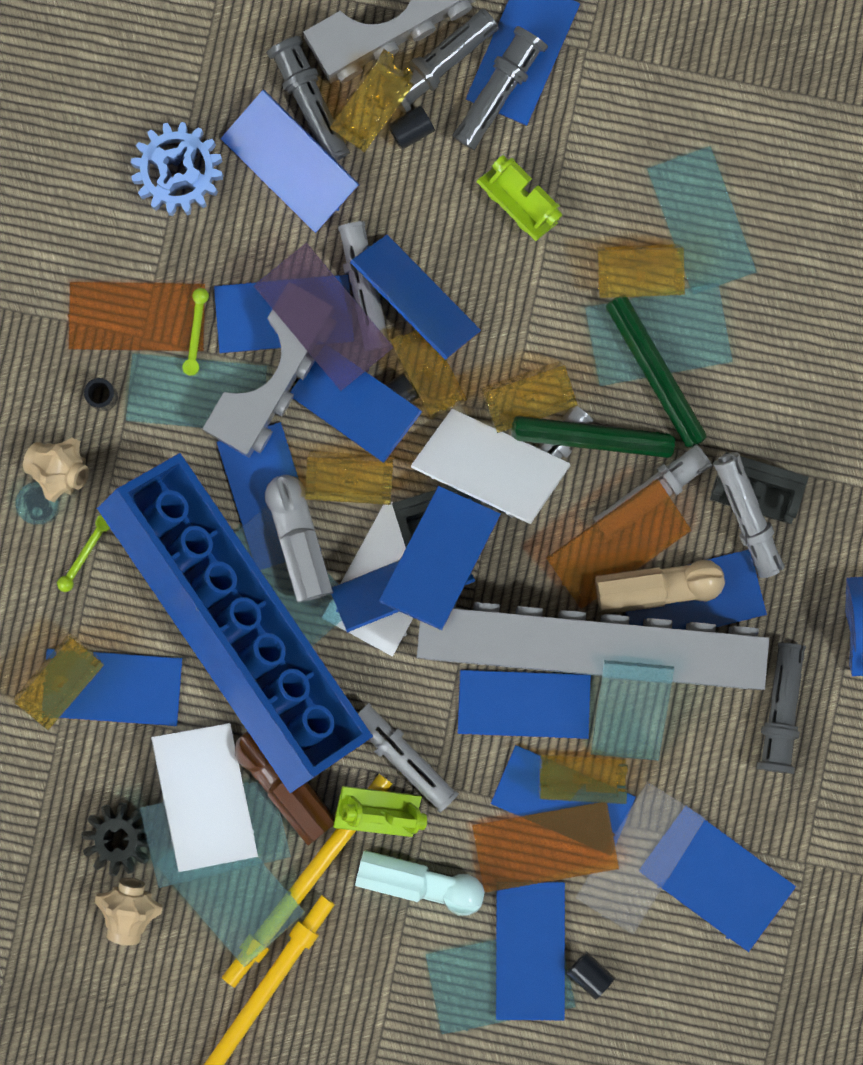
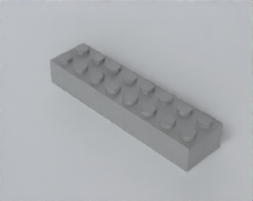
(581, 646)

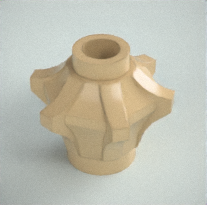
(56, 467)
(127, 911)

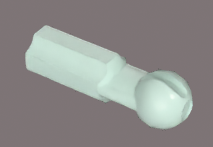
(413, 881)

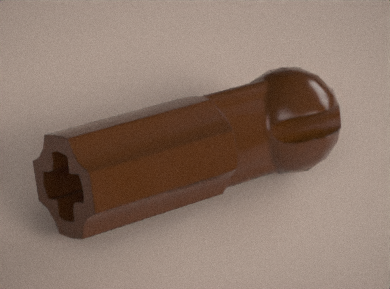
(300, 808)

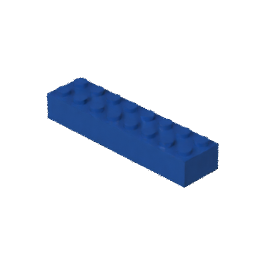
(234, 621)

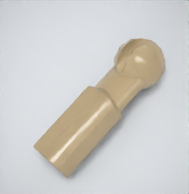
(658, 587)

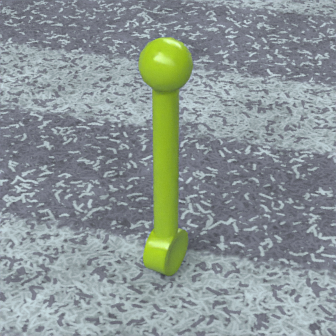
(191, 366)
(66, 582)

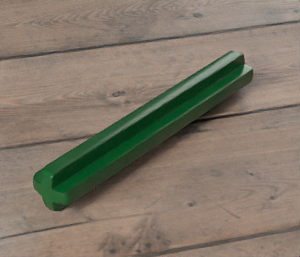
(656, 371)
(592, 437)

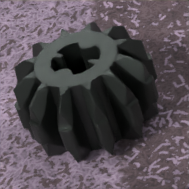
(102, 841)

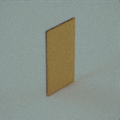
(132, 316)
(619, 542)
(545, 847)

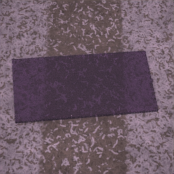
(323, 316)

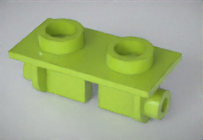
(533, 212)
(379, 812)

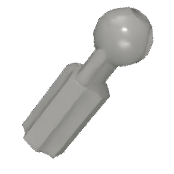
(297, 538)

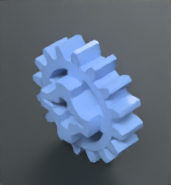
(161, 159)

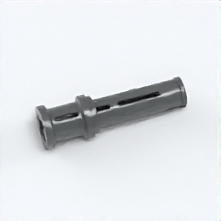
(447, 54)
(509, 71)
(301, 82)
(781, 728)

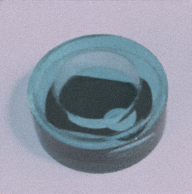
(34, 507)

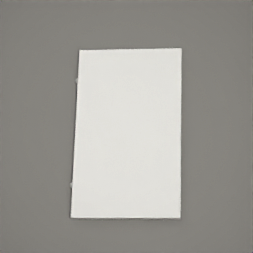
(490, 466)
(380, 548)
(204, 797)

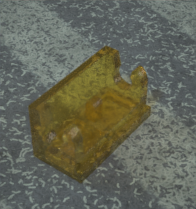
(372, 101)
(640, 270)
(428, 374)
(529, 395)
(349, 478)
(58, 681)
(583, 779)

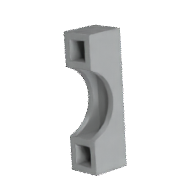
(346, 45)
(243, 417)

